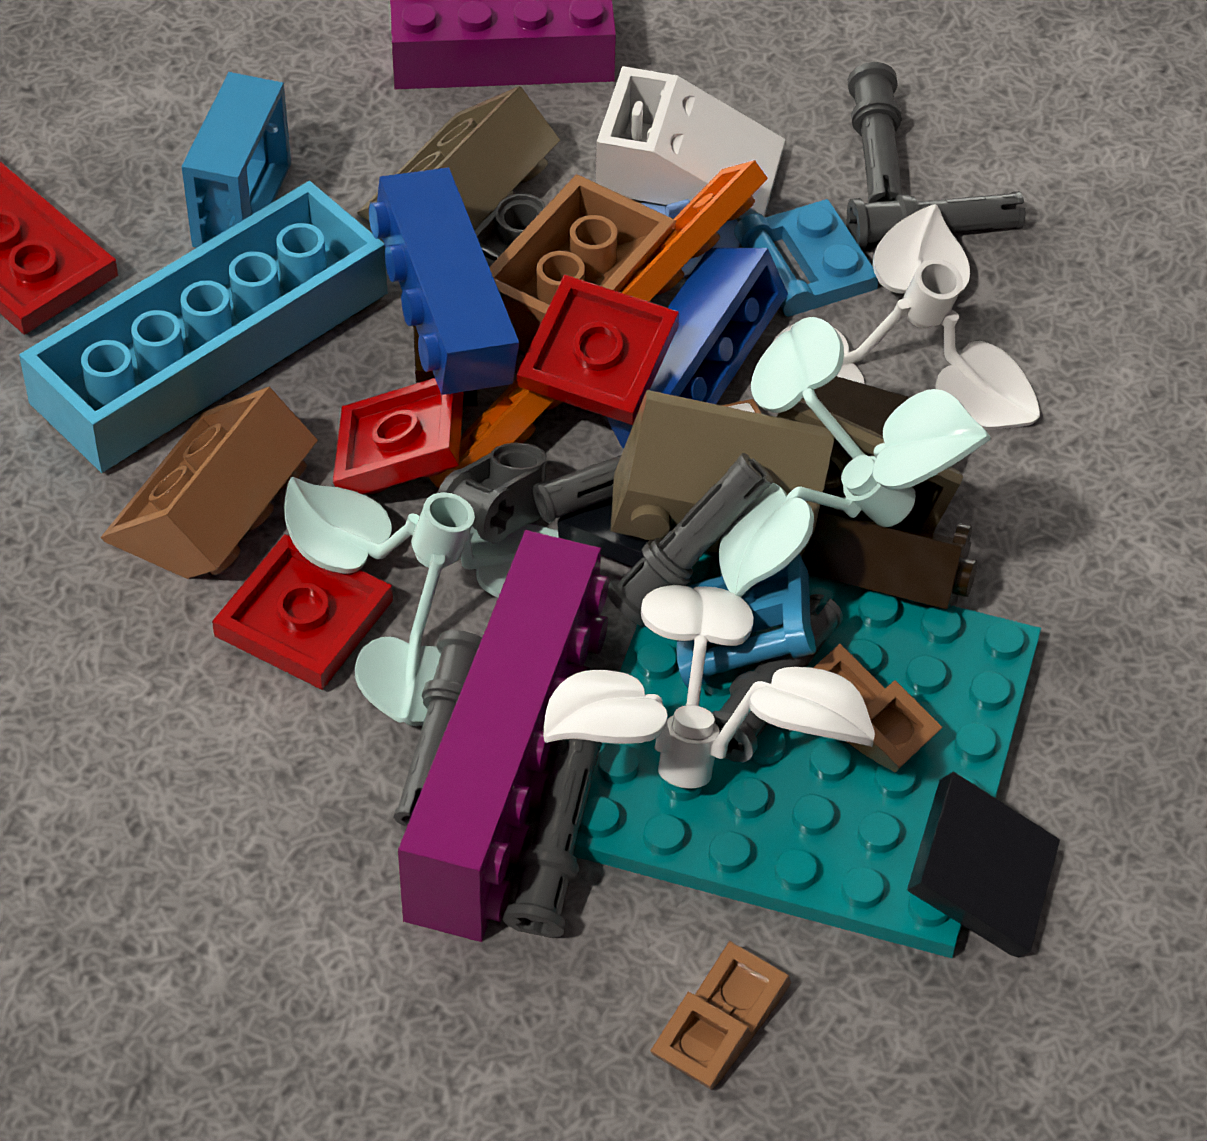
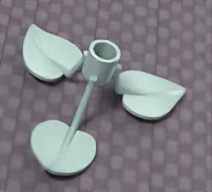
(919, 439)
(343, 527)

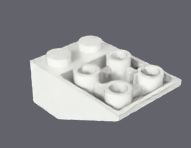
(673, 138)

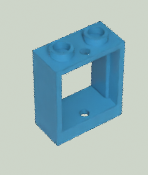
(236, 156)

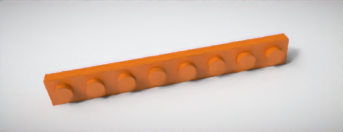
(695, 232)

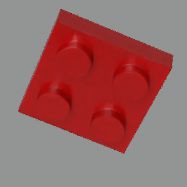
(598, 349)
(398, 437)
(302, 614)

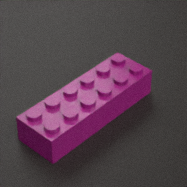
(494, 746)

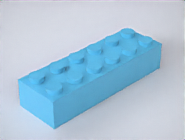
(204, 325)

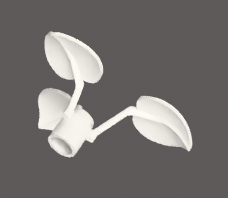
(932, 270)
(615, 710)

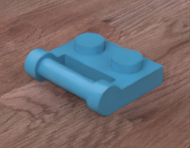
(820, 247)
(774, 602)

